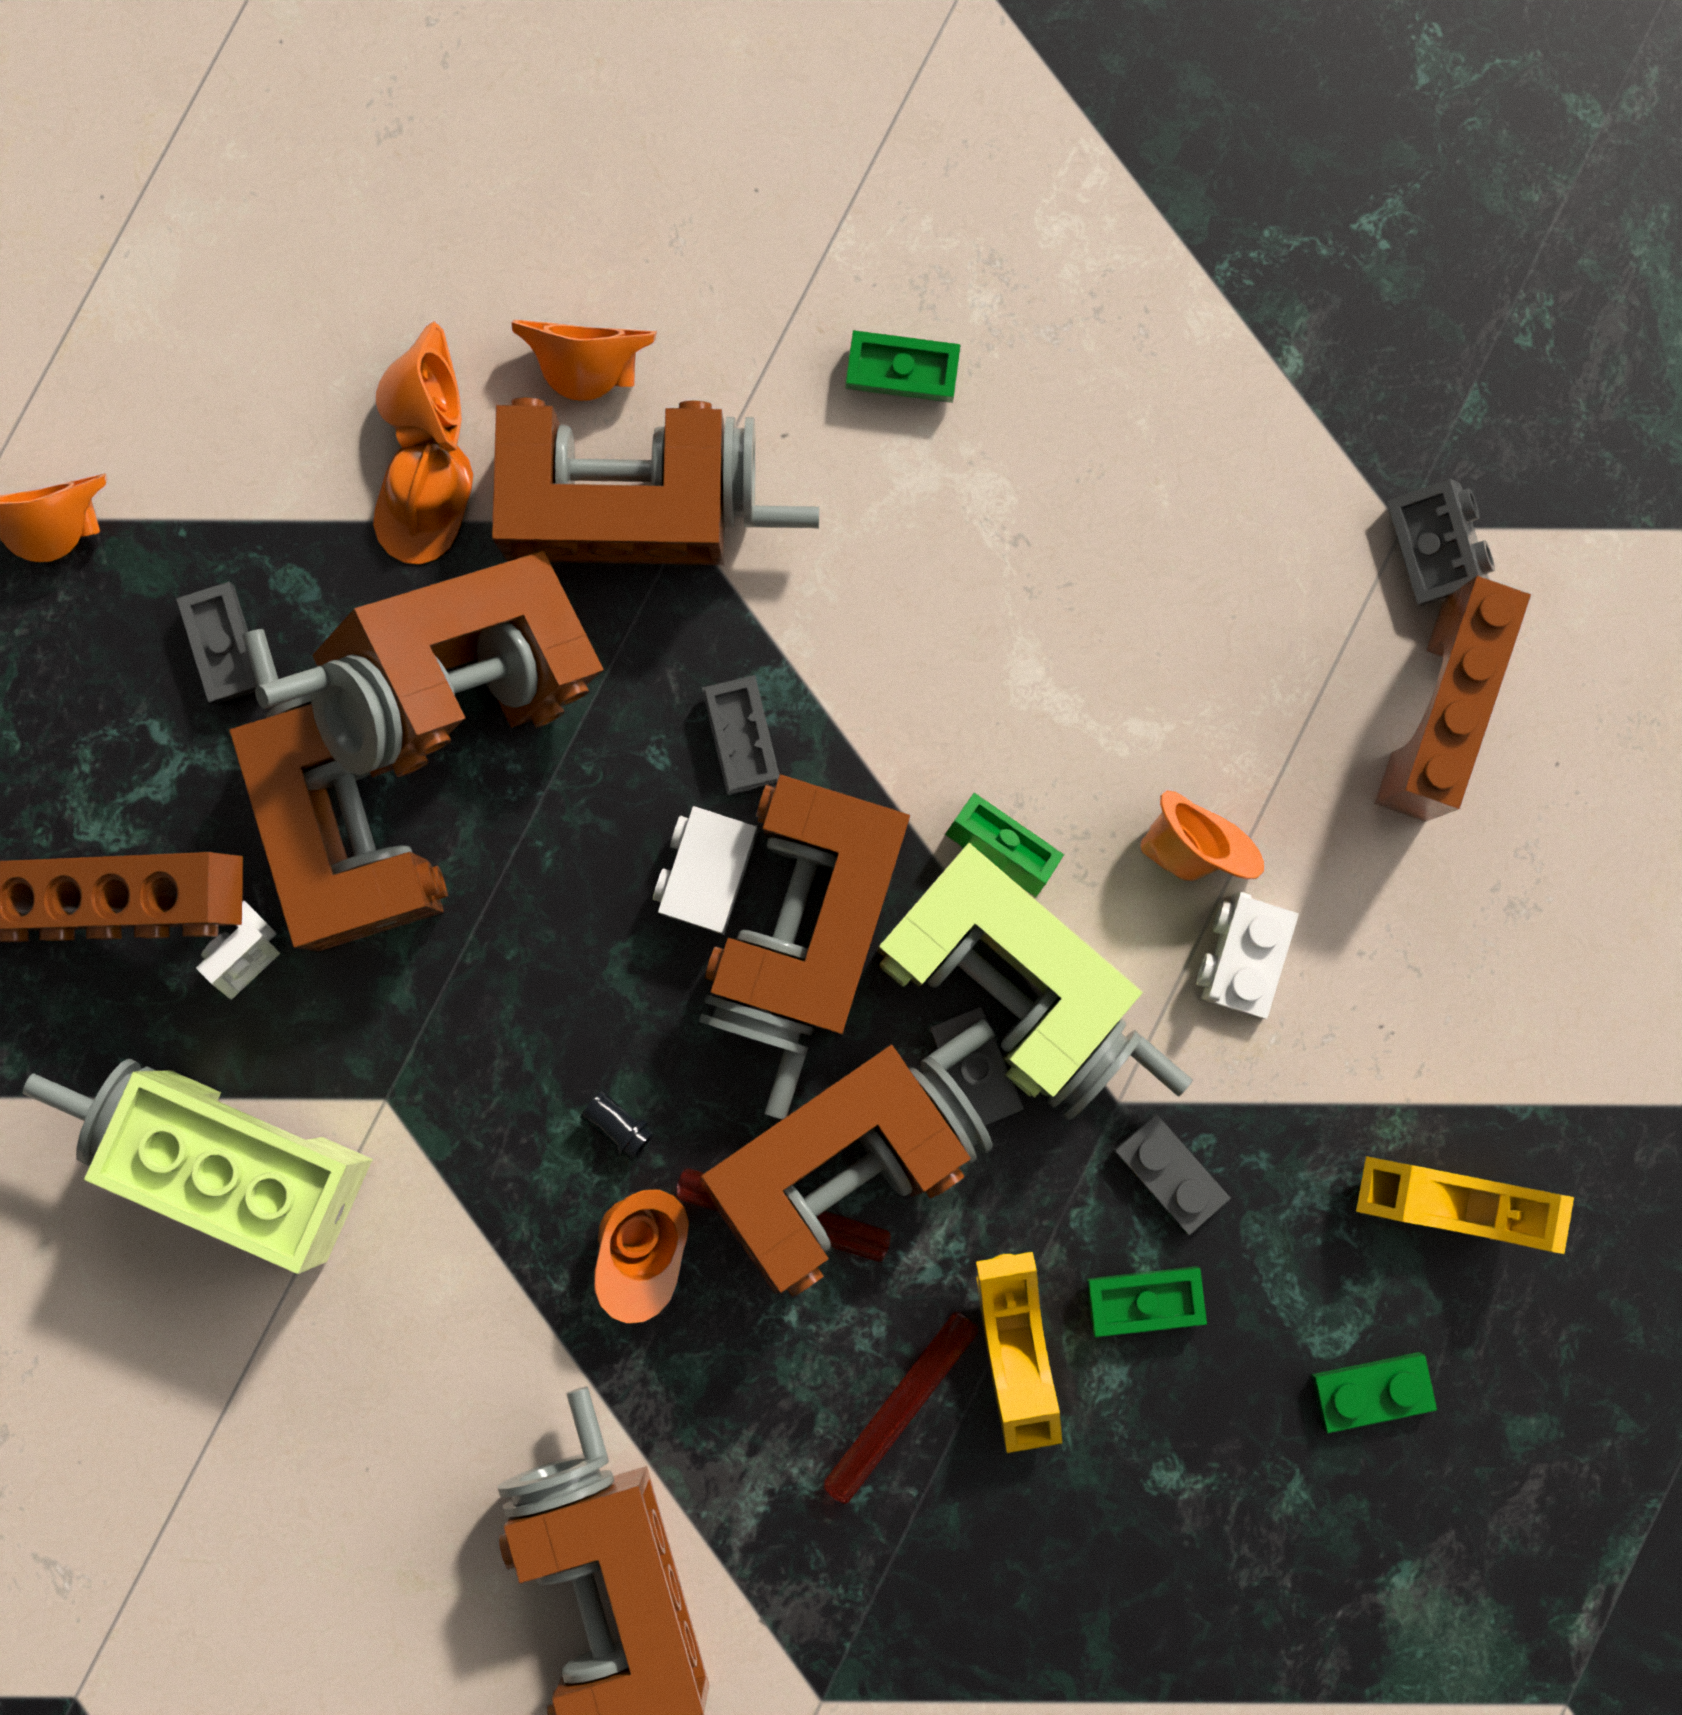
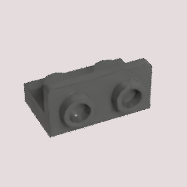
(1440, 539)

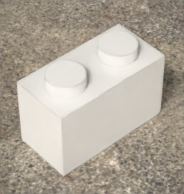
(706, 869)

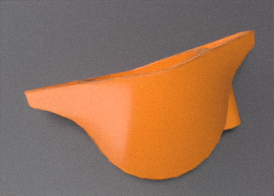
(584, 360)
(422, 393)
(49, 520)

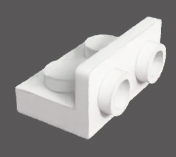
(1247, 955)
(239, 957)

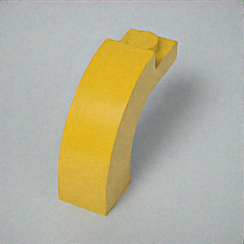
(1465, 1204)
(1018, 1352)

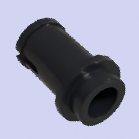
(617, 1125)

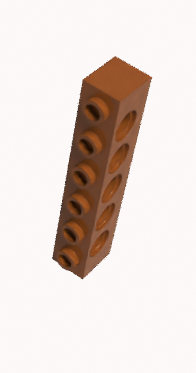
(120, 894)

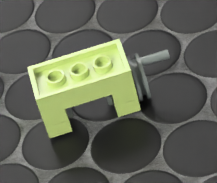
(1072, 1033)
(210, 1164)

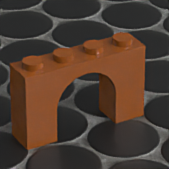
(1476, 642)

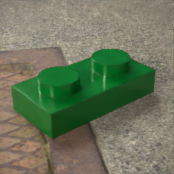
(902, 366)
(1006, 844)
(1146, 1301)
(1374, 1392)

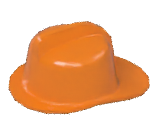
(422, 502)
(1199, 842)
(640, 1255)

